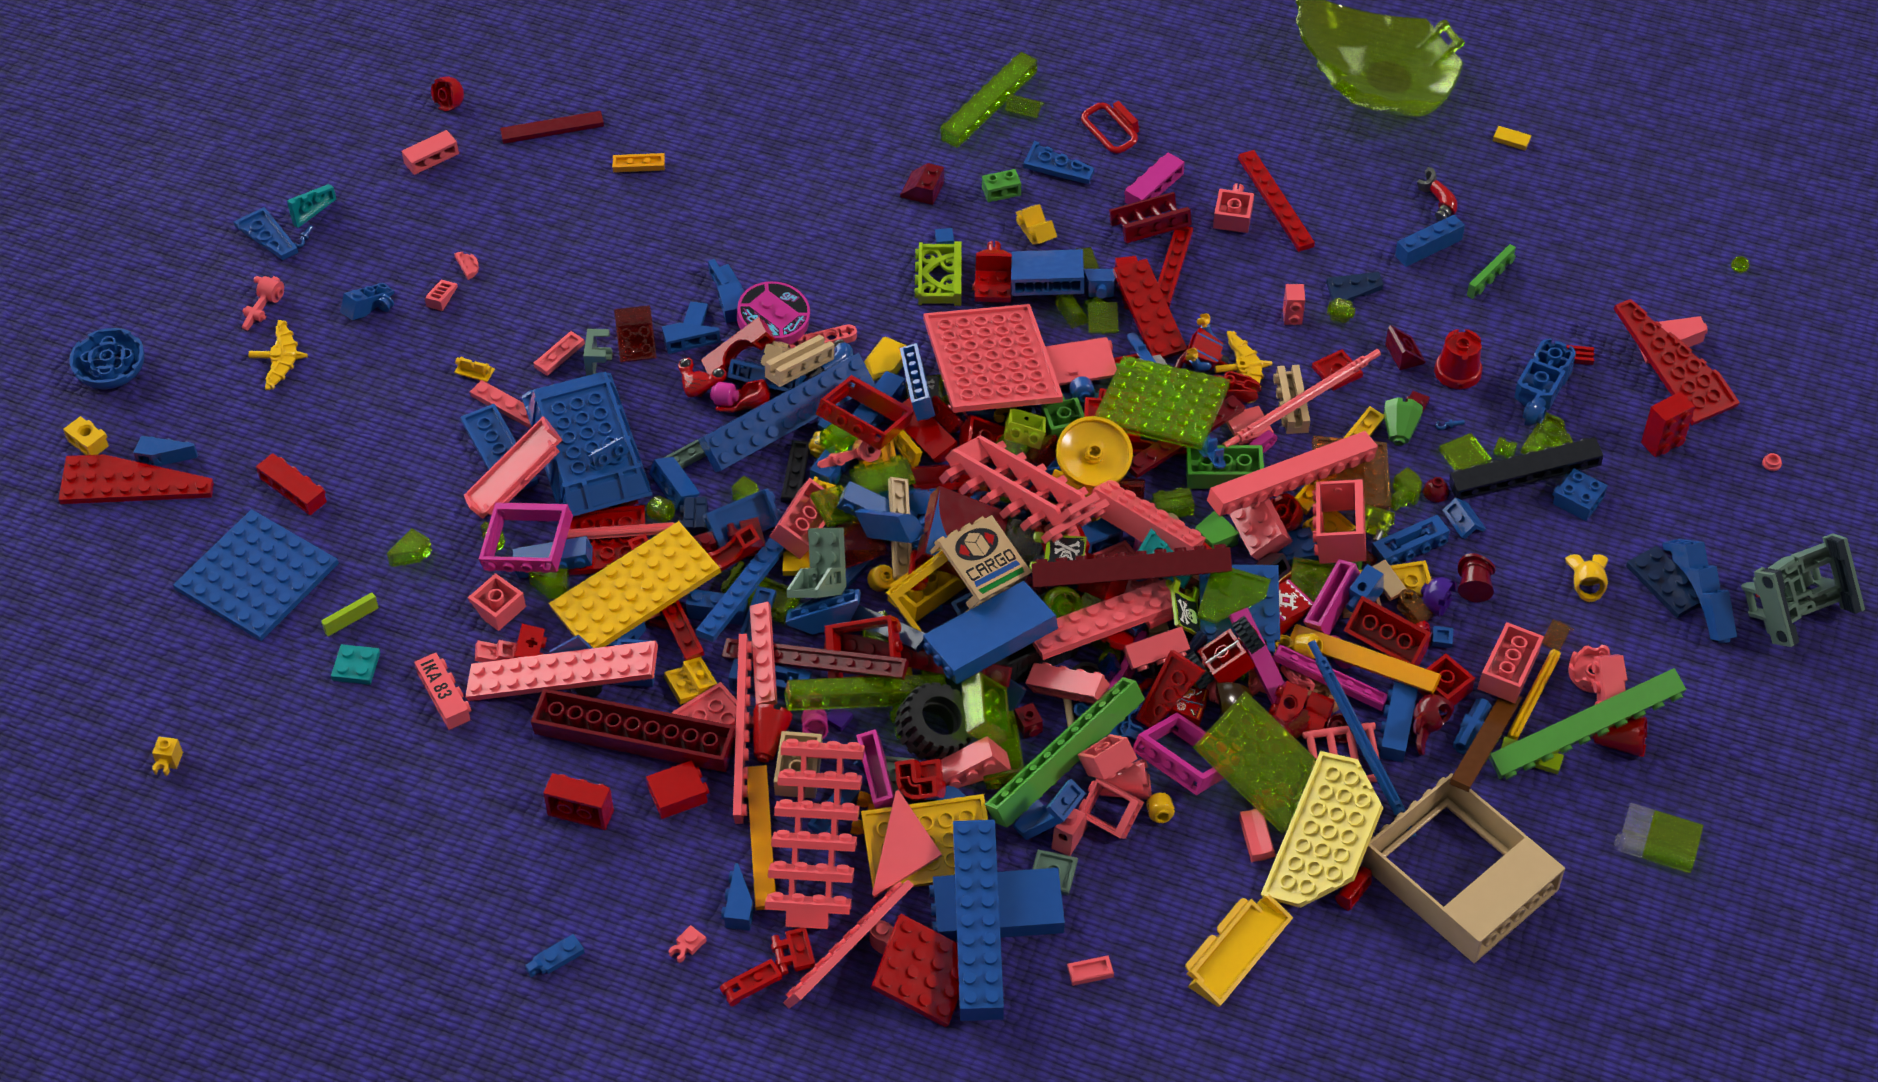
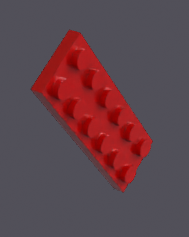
(1149, 309)

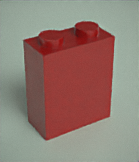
(677, 789)

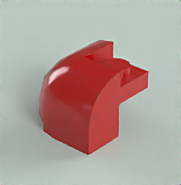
(920, 779)

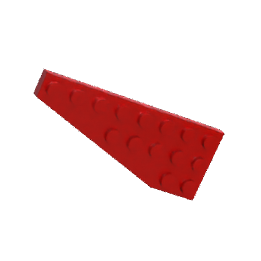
(1677, 364)
(121, 480)

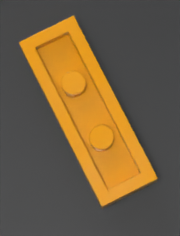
(638, 162)

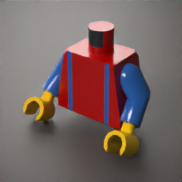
(1204, 347)

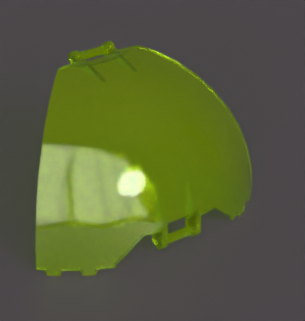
(1381, 59)

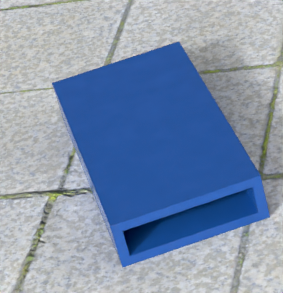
(989, 632)
(1027, 903)

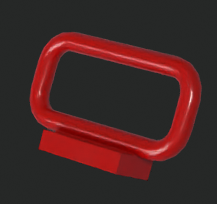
(1121, 116)

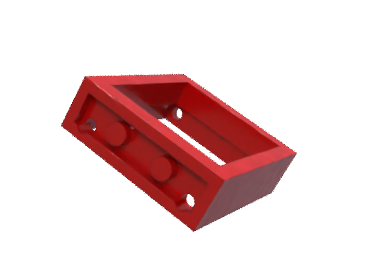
(833, 632)

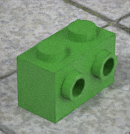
(1001, 185)

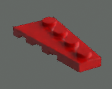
(1171, 684)

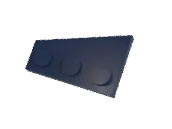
(1355, 285)

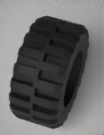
(916, 733)

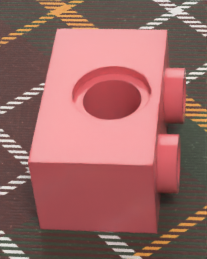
(1293, 304)

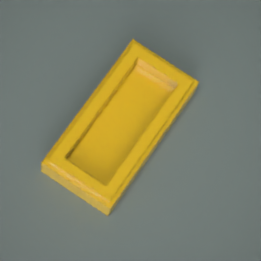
(1512, 138)

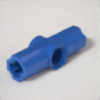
(1471, 725)

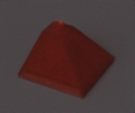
(857, 545)

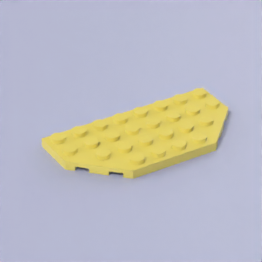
(1325, 833)

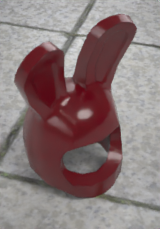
(1428, 719)

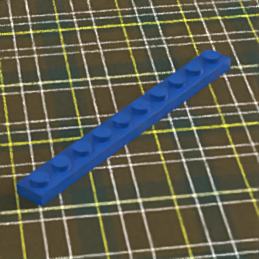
(740, 590)

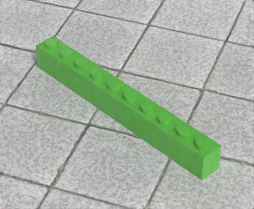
(1587, 723)
(1062, 752)

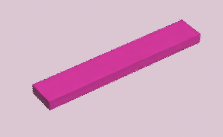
(1265, 665)
(1349, 685)

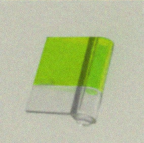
(1660, 837)

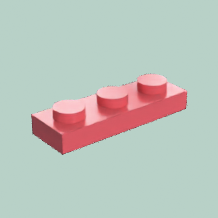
(559, 353)

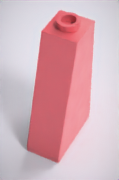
(1688, 330)

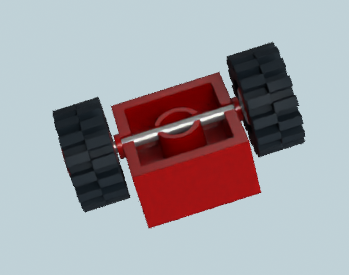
(1226, 655)

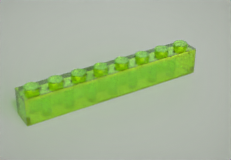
(988, 99)
(853, 691)

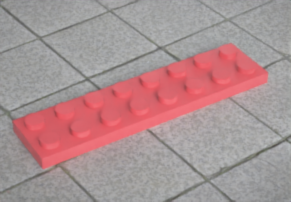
(1106, 619)
(849, 940)

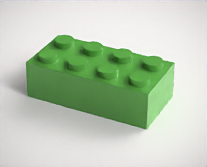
(1239, 462)

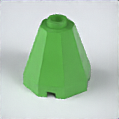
(1401, 419)

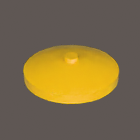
(1094, 451)

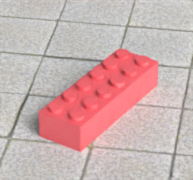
(1139, 516)

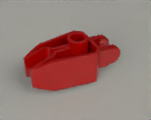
(1242, 387)

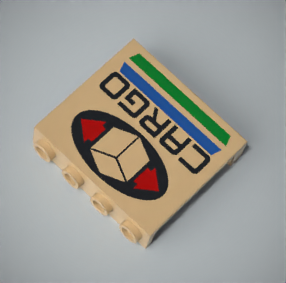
(983, 559)

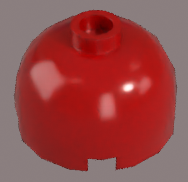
(447, 93)
(1289, 510)

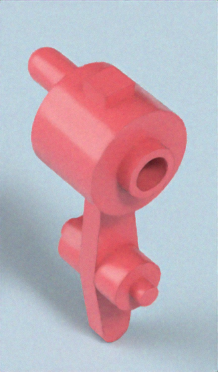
(268, 290)
(860, 451)

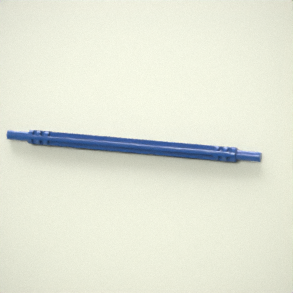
(1358, 731)

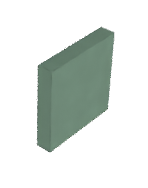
(1064, 863)

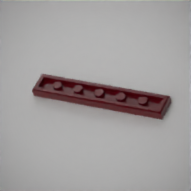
(552, 127)

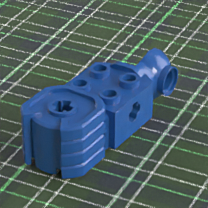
(1544, 379)

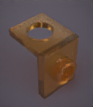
(1556, 634)

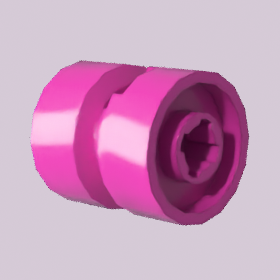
(815, 722)

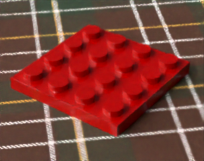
(607, 549)
(920, 970)

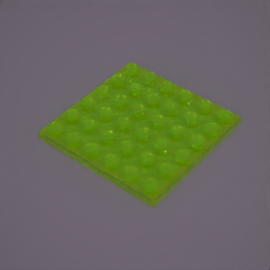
(1163, 402)

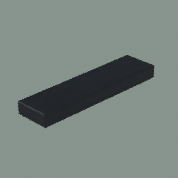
(795, 470)

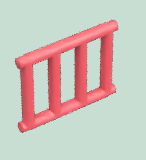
(1329, 733)

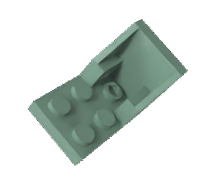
(827, 566)

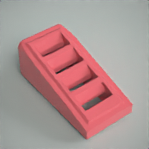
(432, 298)

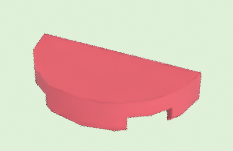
(468, 264)

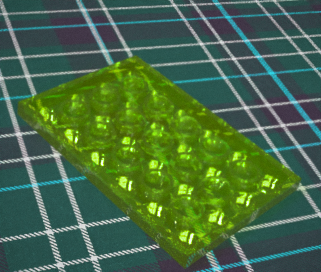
(1258, 759)

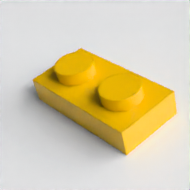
(908, 448)

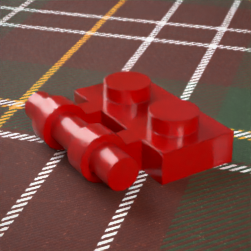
(800, 951)

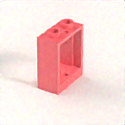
(1128, 817)

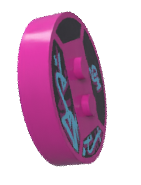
(779, 306)

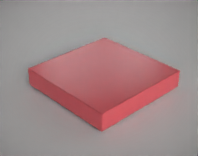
(1244, 419)

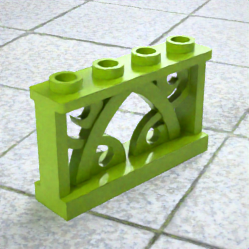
(945, 254)

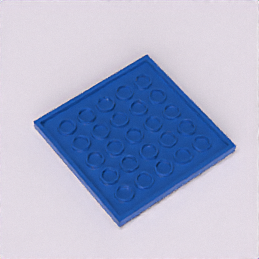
(256, 574)

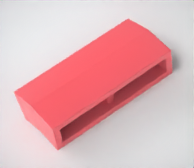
(1256, 835)

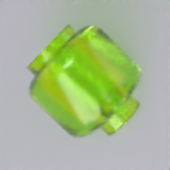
(1340, 310)
(660, 509)

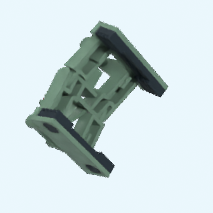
(1785, 584)

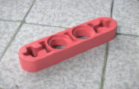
(843, 330)

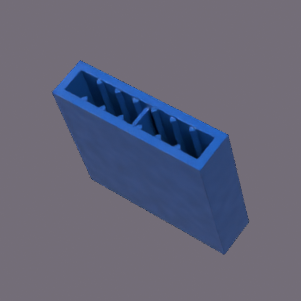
(1047, 272)

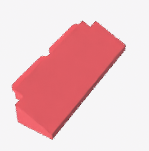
(514, 469)

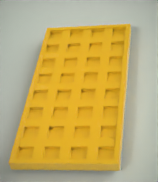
(635, 587)

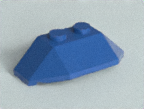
(818, 612)

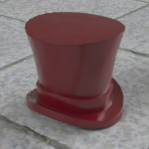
(1476, 577)

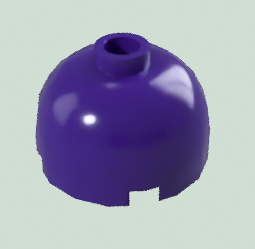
(1438, 594)

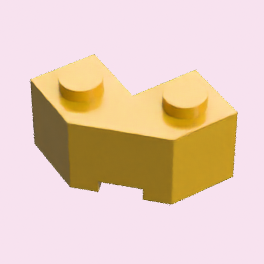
(1034, 224)

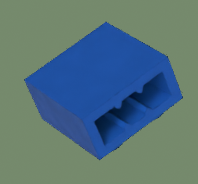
(1579, 494)

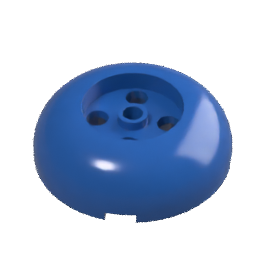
(96, 361)

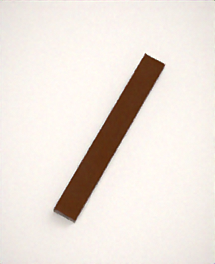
(1484, 744)

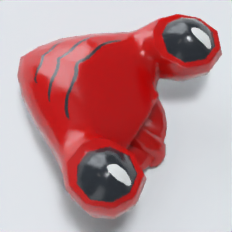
(698, 382)

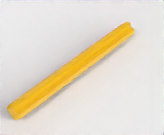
(1534, 694)

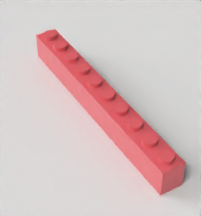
(1292, 473)

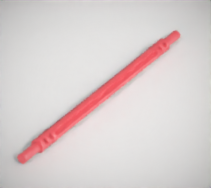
(1302, 398)

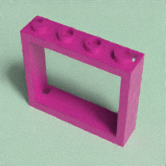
(525, 512)
(1168, 761)

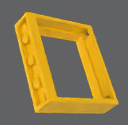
(913, 579)

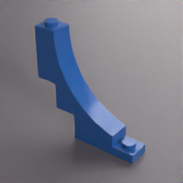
(1715, 602)

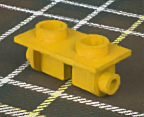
(473, 369)

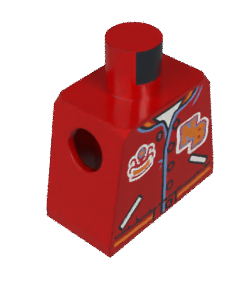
(1192, 705)

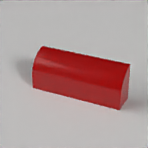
(930, 436)

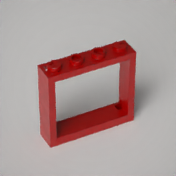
(873, 399)

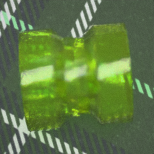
(1505, 448)

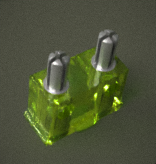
(1378, 521)

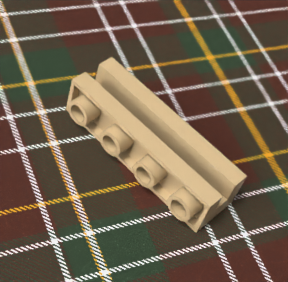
(799, 360)
(1289, 386)

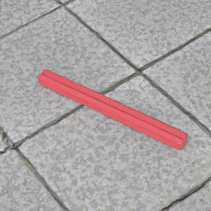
(619, 531)

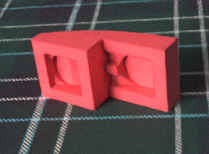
(492, 652)

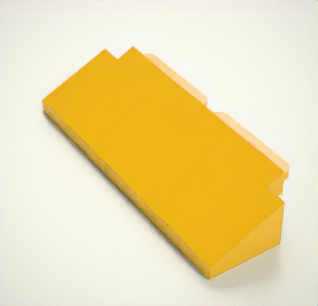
(1241, 942)

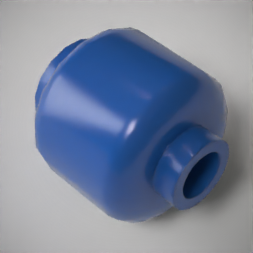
(1081, 388)

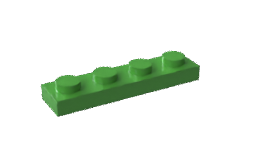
(1488, 275)

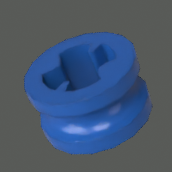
(385, 302)

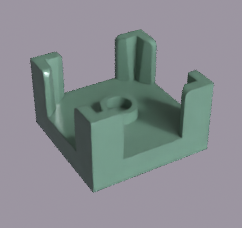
(594, 354)

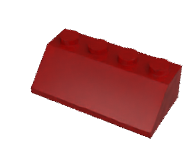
(1388, 632)

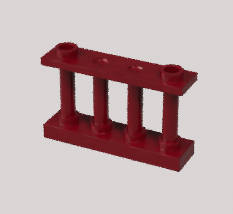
(1153, 225)

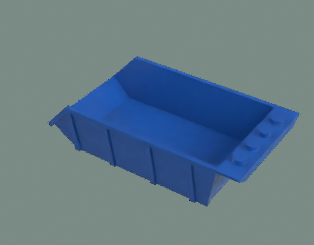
(587, 417)

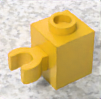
(166, 754)

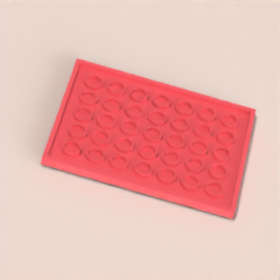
(992, 358)

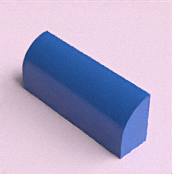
(889, 525)

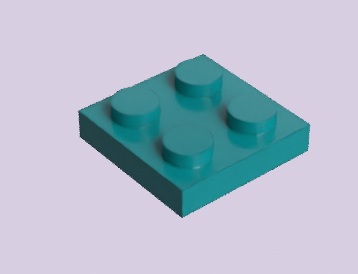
(355, 664)

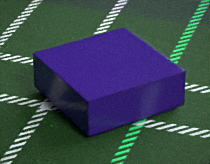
(839, 718)

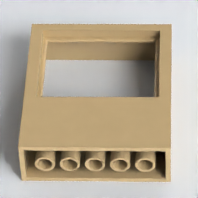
(1492, 902)

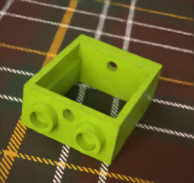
(1022, 431)

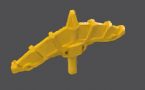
(281, 354)
(1246, 359)

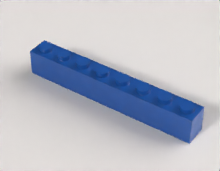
(889, 384)

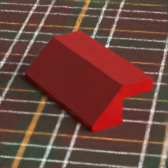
(928, 477)

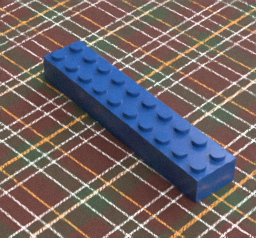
(778, 415)
(978, 921)

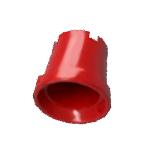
(1460, 360)

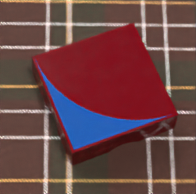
(947, 513)

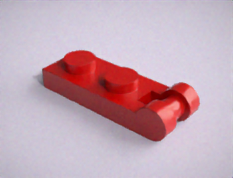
(751, 982)

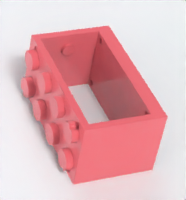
(1339, 496)

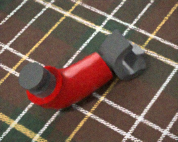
(1447, 200)

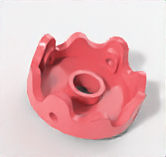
(1581, 664)

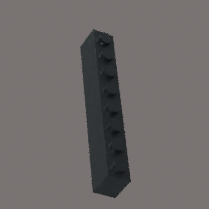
(1525, 468)

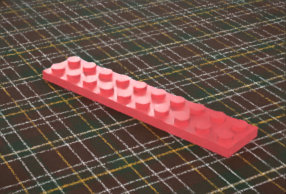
(562, 670)

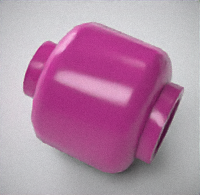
(724, 394)

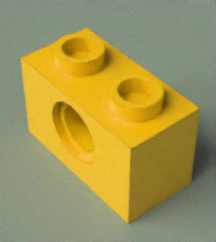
(86, 436)

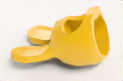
(1589, 574)

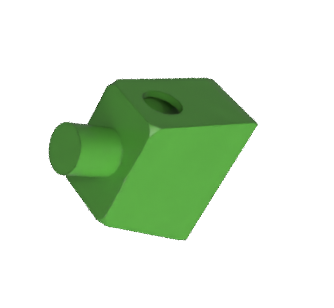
(1218, 531)

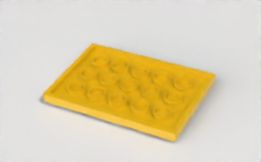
(937, 820)

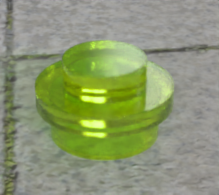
(1740, 264)

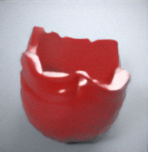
(750, 396)

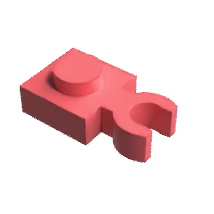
(688, 942)

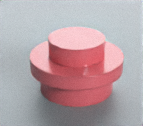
(1772, 462)

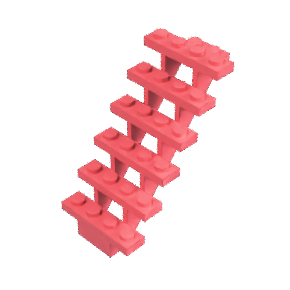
(972, 461)
(816, 910)

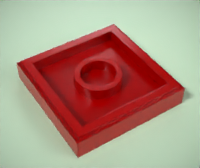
(1333, 363)

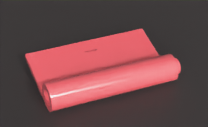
(1082, 358)

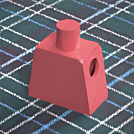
(1073, 828)

